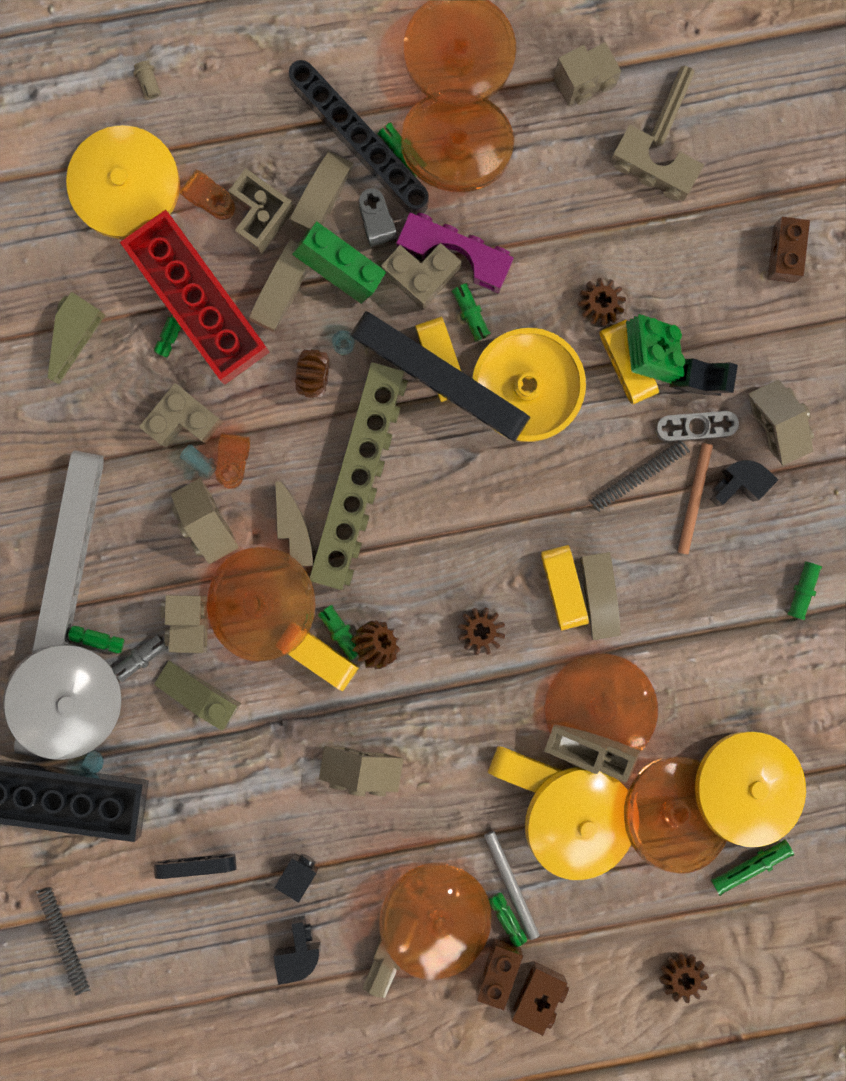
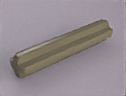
(672, 105)

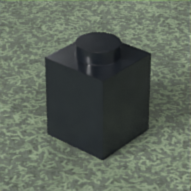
(297, 876)

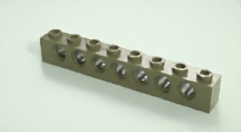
(378, 378)

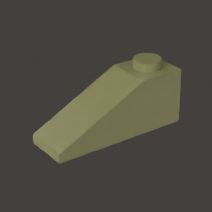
(72, 330)
(197, 695)

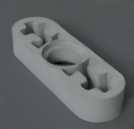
(718, 432)

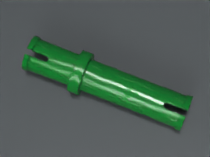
(762, 861)

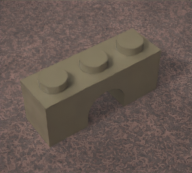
(634, 158)

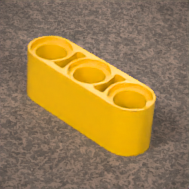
(435, 338)
(635, 386)
(564, 587)
(325, 661)
(520, 769)

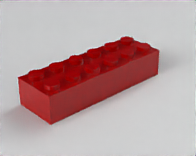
(194, 297)

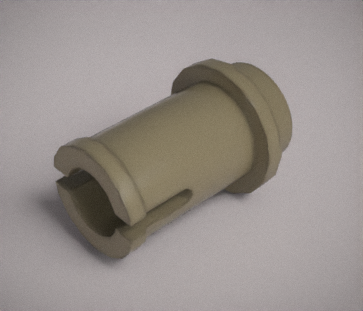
(147, 80)

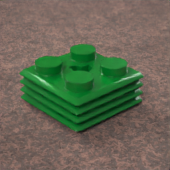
(655, 348)

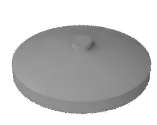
(62, 701)

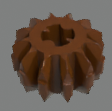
(608, 295)
(312, 373)
(485, 623)
(375, 644)
(676, 969)

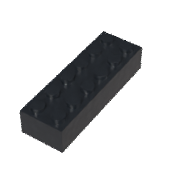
(72, 801)

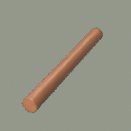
(695, 498)

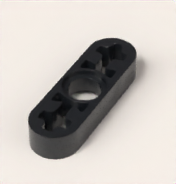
(195, 866)

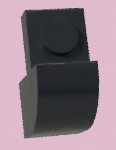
(706, 378)
(747, 476)
(298, 961)

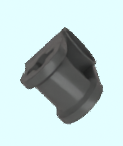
(376, 222)

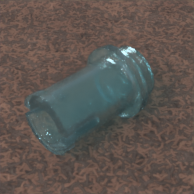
(198, 461)

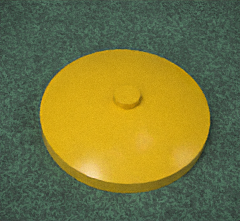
(121, 180)
(537, 376)
(750, 789)
(578, 824)

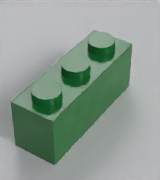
(339, 262)

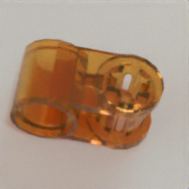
(206, 193)
(232, 453)

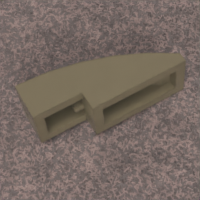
(321, 192)
(279, 289)
(293, 526)
(601, 595)
(592, 752)

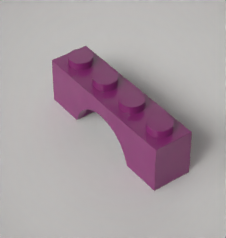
(489, 265)

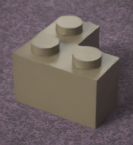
(585, 73)
(266, 209)
(423, 280)
(178, 411)
(783, 420)
(202, 522)
(187, 623)
(360, 771)

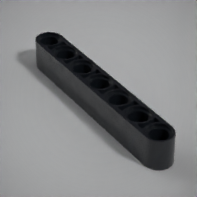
(355, 125)
(440, 376)

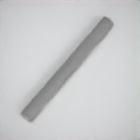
(511, 885)

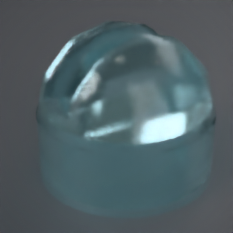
(336, 342)
(93, 762)

